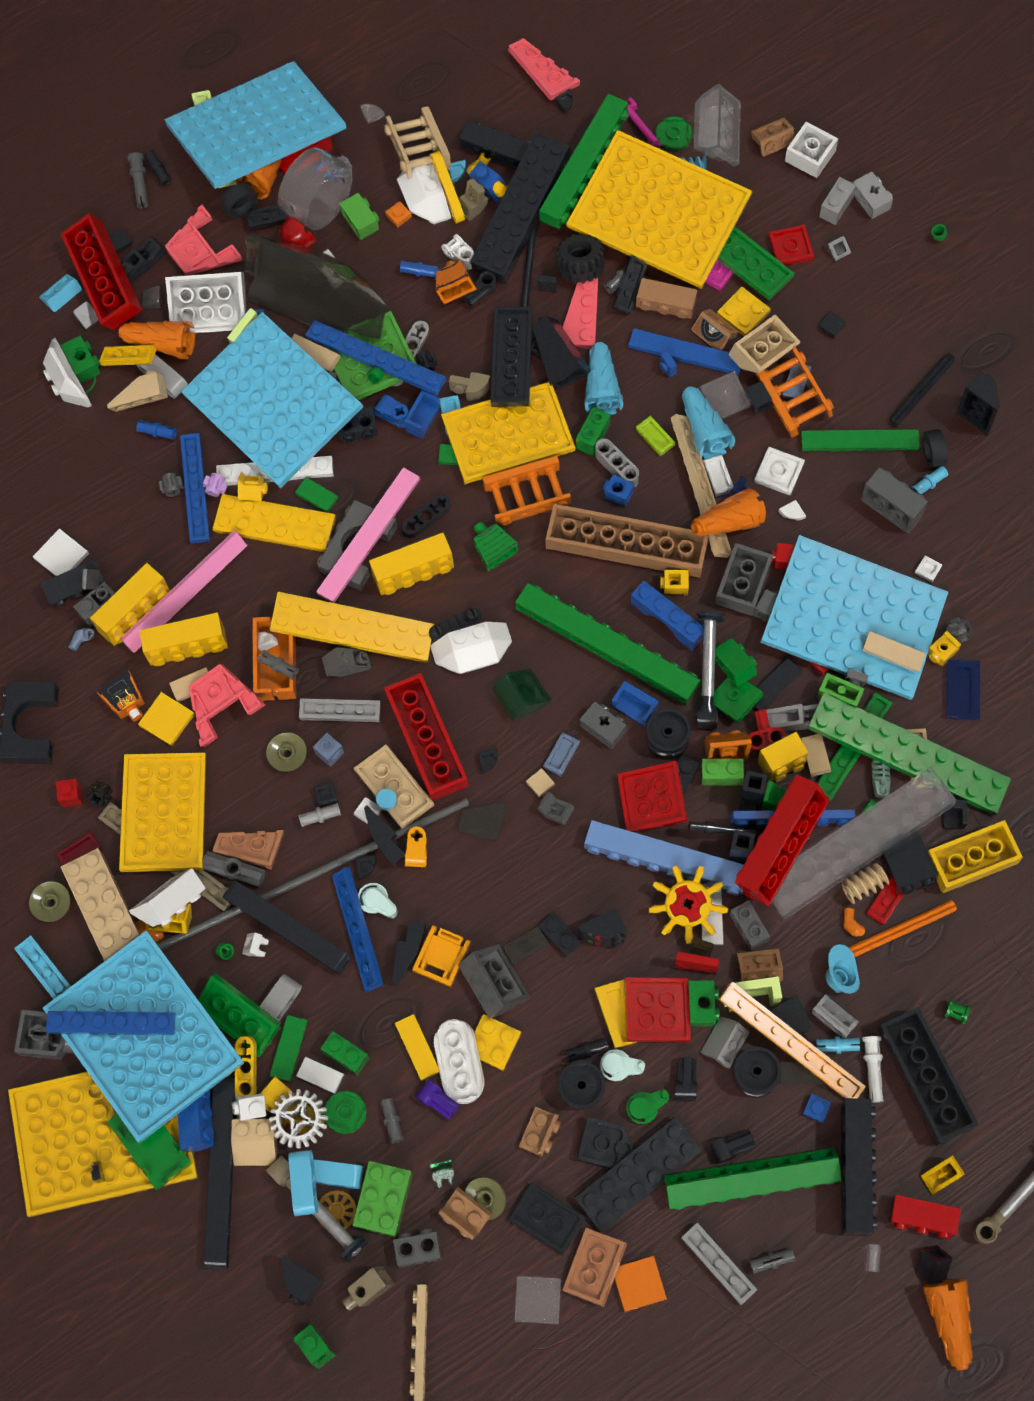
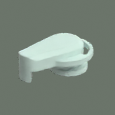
(377, 901)
(620, 1065)

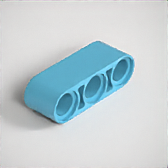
(338, 1174)
(303, 1183)

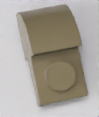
(473, 200)
(474, 387)

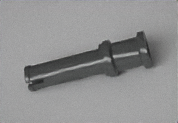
(138, 172)

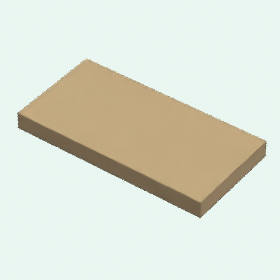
(385, 771)

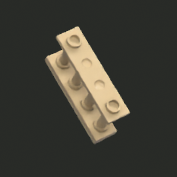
(431, 132)

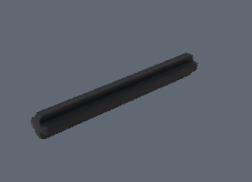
(922, 389)

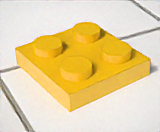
(744, 311)
(495, 1042)

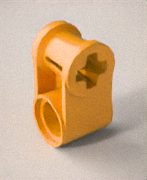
(416, 851)

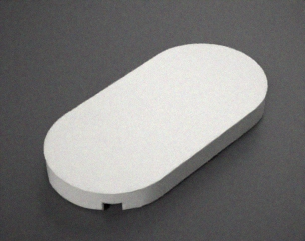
(459, 1061)

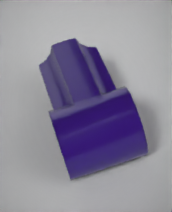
(433, 1097)

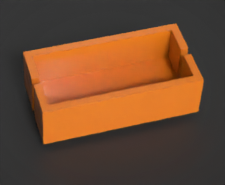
(265, 681)

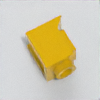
(251, 487)

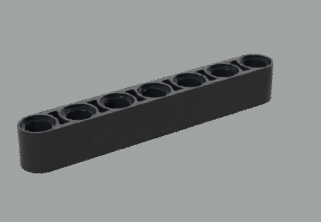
(287, 927)

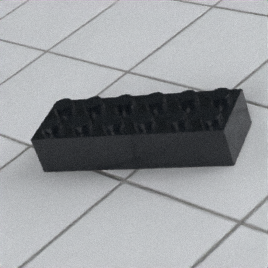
(927, 1076)
(856, 1167)

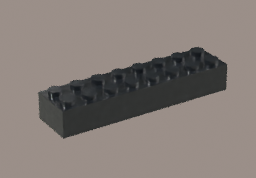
(520, 207)

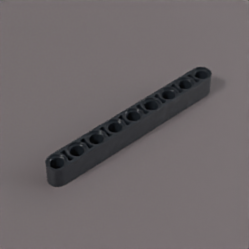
(220, 1178)

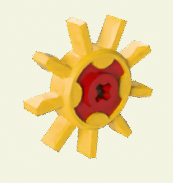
(684, 915)

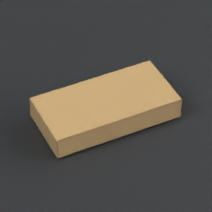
(181, 686)
(817, 755)

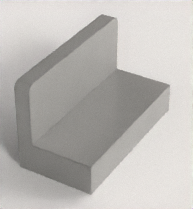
(725, 1041)

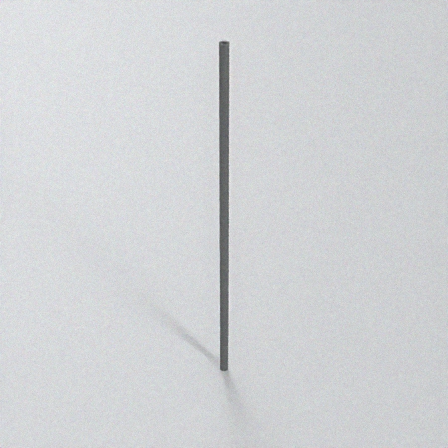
(312, 874)

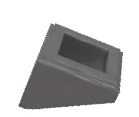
(837, 248)
(152, 298)
(86, 315)
(90, 579)

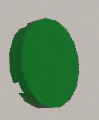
(674, 134)
(345, 1112)

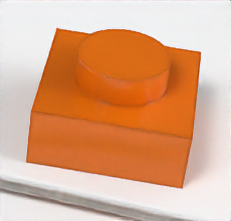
(398, 214)

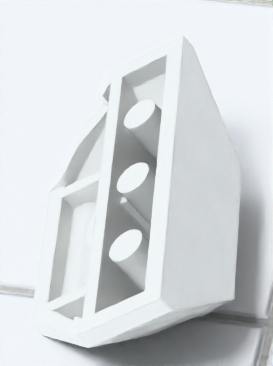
(424, 194)
(63, 376)
(472, 647)

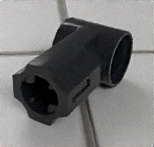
(481, 289)
(686, 1081)
(727, 1147)

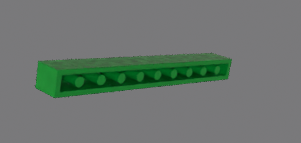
(607, 644)

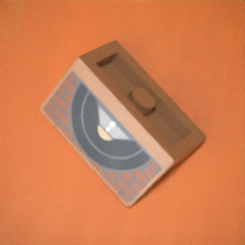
(714, 329)

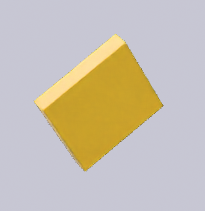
(166, 719)

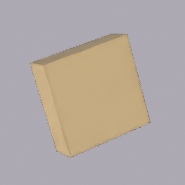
(540, 783)

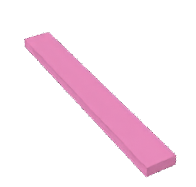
(368, 535)
(186, 589)

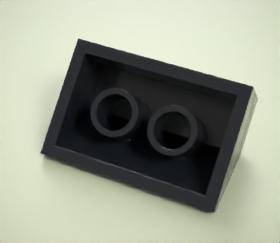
(980, 402)

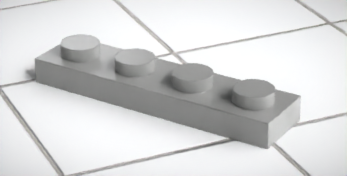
(340, 710)
(719, 1264)

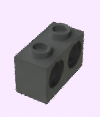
(749, 925)
(417, 1255)

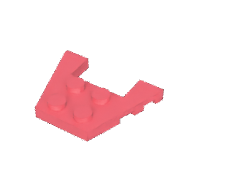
(193, 252)
(215, 693)

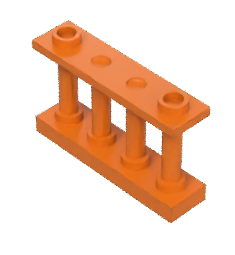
(784, 407)
(531, 473)

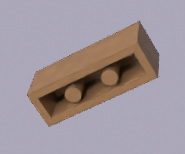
(666, 298)

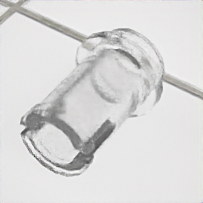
(873, 1257)

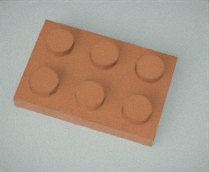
(594, 1267)

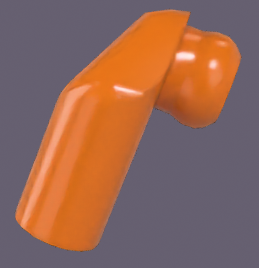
(851, 925)
(156, 935)

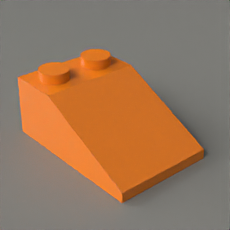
(728, 746)

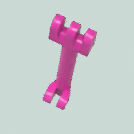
(652, 140)

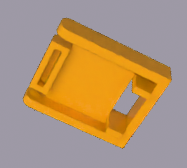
(442, 953)

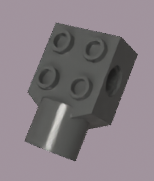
(35, 1042)

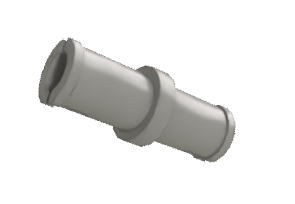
(319, 814)

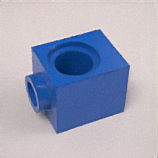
(620, 498)

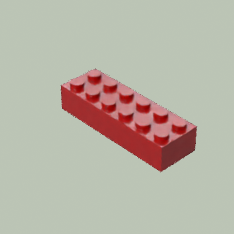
(101, 272)
(426, 737)
(782, 840)

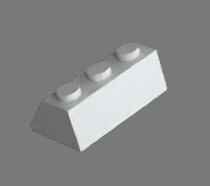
(169, 899)

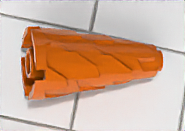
(261, 179)
(167, 336)
(733, 514)
(950, 1309)

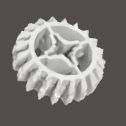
(301, 1109)

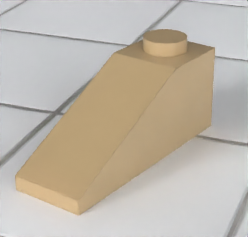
(141, 391)

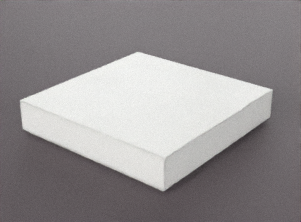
(779, 471)
(60, 553)

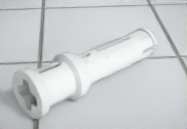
(873, 1058)

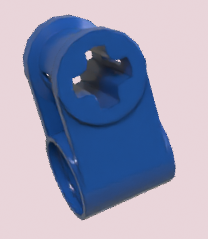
(391, 411)

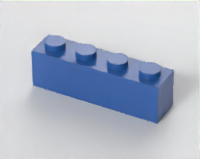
(196, 1125)

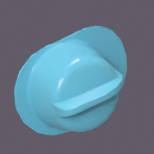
(842, 970)

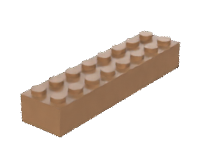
(625, 540)

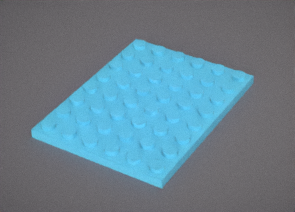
(255, 124)
(272, 399)
(833, 603)
(147, 1075)

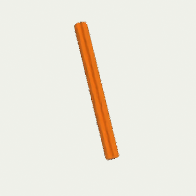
(903, 928)

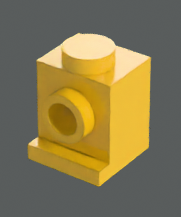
(680, 577)
(950, 645)

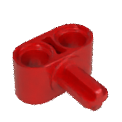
(764, 731)

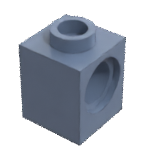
(328, 749)

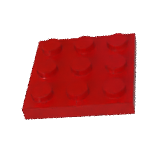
(652, 797)
(657, 1010)

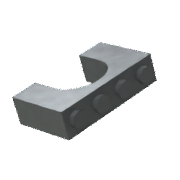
(354, 519)

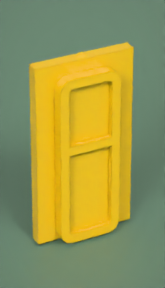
(612, 1003)

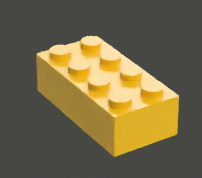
(412, 564)
(129, 604)
(183, 639)
(975, 856)

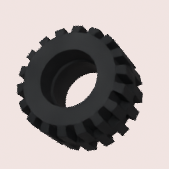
(580, 258)

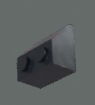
(604, 930)
(300, 1282)

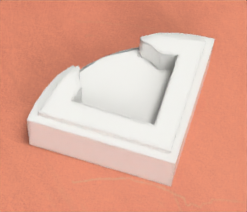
(792, 511)
(266, 641)

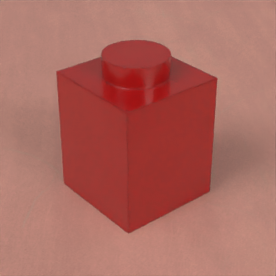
(782, 555)
(69, 793)

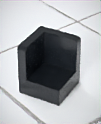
(758, 398)
(956, 816)
(934, 1264)

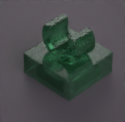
(442, 1171)

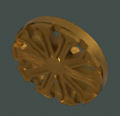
(337, 1209)

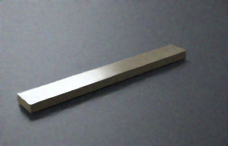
(214, 889)

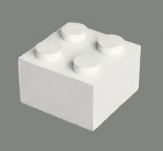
(811, 149)

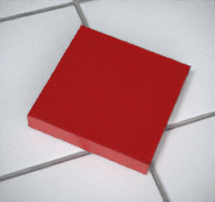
(791, 245)
(696, 963)

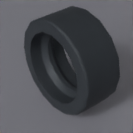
(231, 203)
(935, 448)

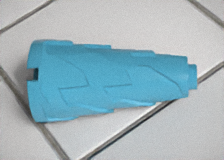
(602, 384)
(706, 425)

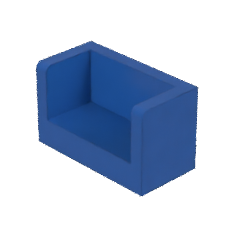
(422, 414)
(634, 703)

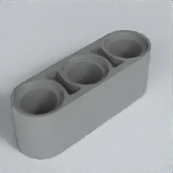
(174, 382)
(615, 455)
(281, 997)

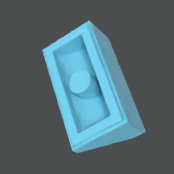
(61, 292)

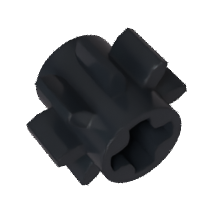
(426, 360)
(99, 793)

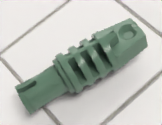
(880, 779)

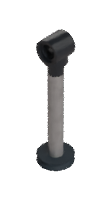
(707, 713)

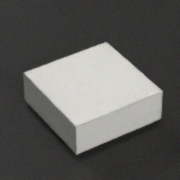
(928, 569)
(360, 812)

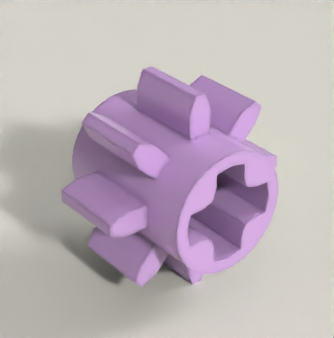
(214, 484)

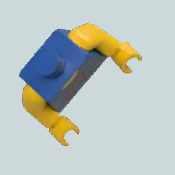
(489, 179)

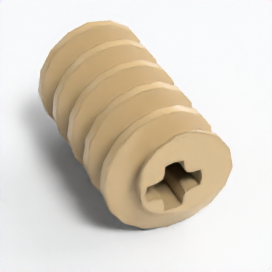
(864, 881)

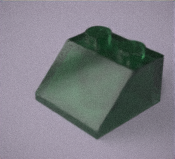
(521, 693)

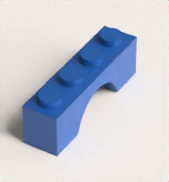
(680, 623)

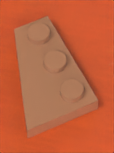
(250, 848)

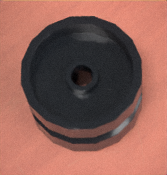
(669, 722)
(756, 1085)
(586, 1097)

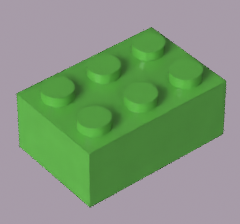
(382, 1199)

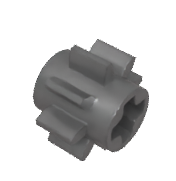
(171, 484)
(959, 629)

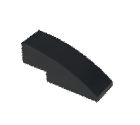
(142, 259)
(384, 837)
(408, 951)

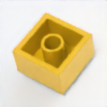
(783, 757)

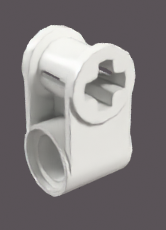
(457, 250)

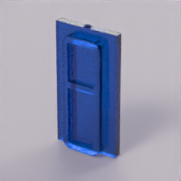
(963, 689)

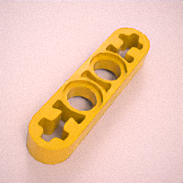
(447, 186)
(250, 1077)

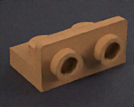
(773, 136)
(760, 965)
(539, 1132)
(465, 1214)

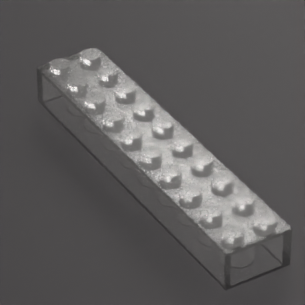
(862, 840)

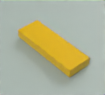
(127, 355)
(417, 1047)

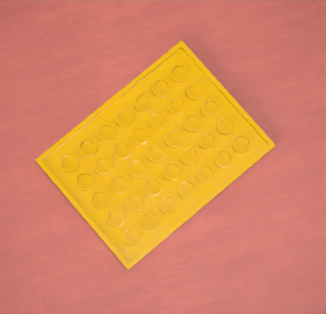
(659, 209)
(60, 1134)

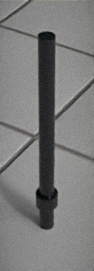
(528, 267)
(710, 827)

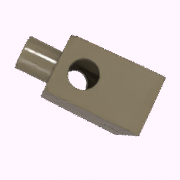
(374, 1282)

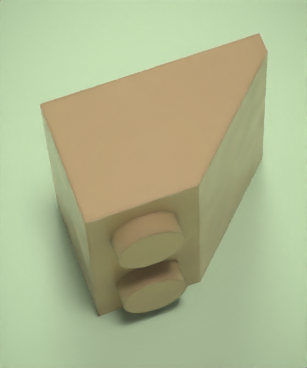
(253, 1142)

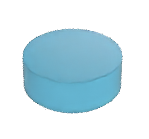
(386, 799)

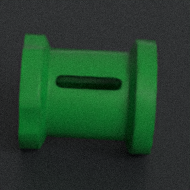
(957, 1011)

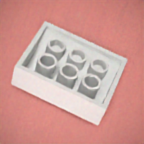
(207, 300)

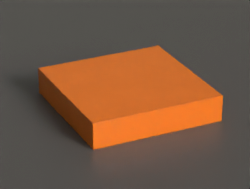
(639, 1284)

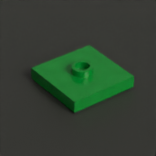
(736, 701)

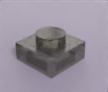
(701, 947)

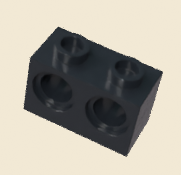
(358, 431)

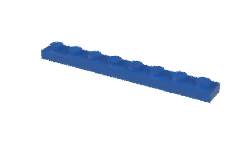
(375, 357)

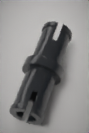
(157, 168)
(587, 1050)

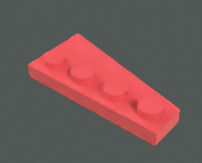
(542, 70)
(582, 314)

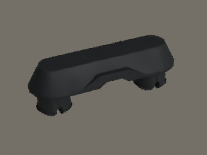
(462, 620)

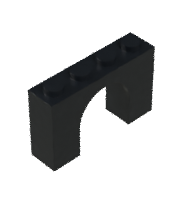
(18, 698)
(750, 801)

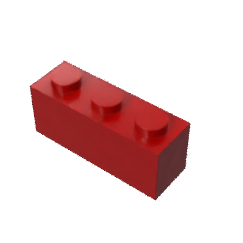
(924, 1217)

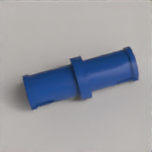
(418, 269)
(156, 429)

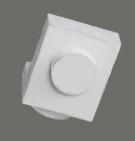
(249, 1106)

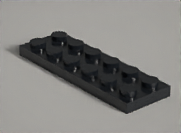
(511, 357)
(637, 1174)

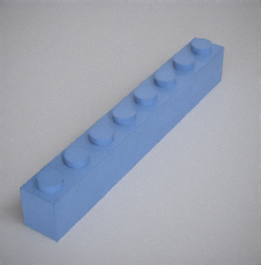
(661, 855)

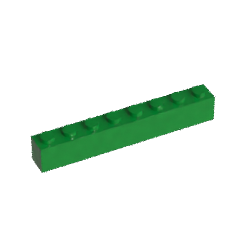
(583, 162)
(752, 1178)

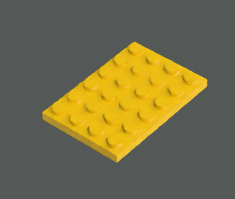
(507, 437)
(163, 812)

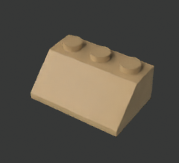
(763, 345)

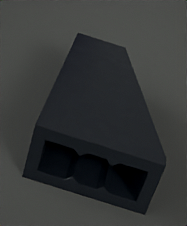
(559, 354)

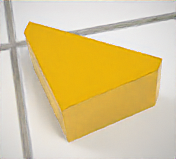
(942, 1175)

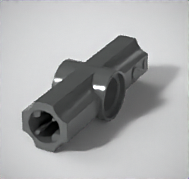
(245, 873)

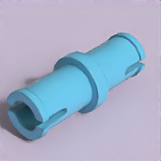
(930, 480)
(838, 1045)

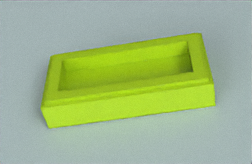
(655, 435)

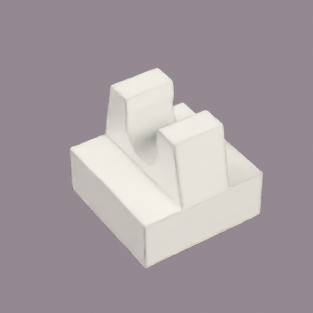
(252, 943)

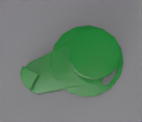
(646, 1105)

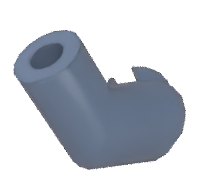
(81, 636)

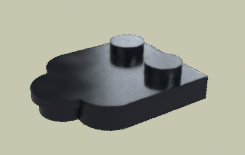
(603, 1143)

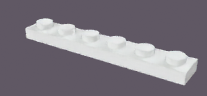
(314, 468)

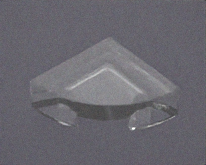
(372, 112)

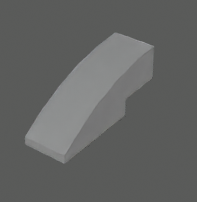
(791, 717)

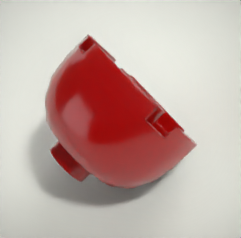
(294, 233)

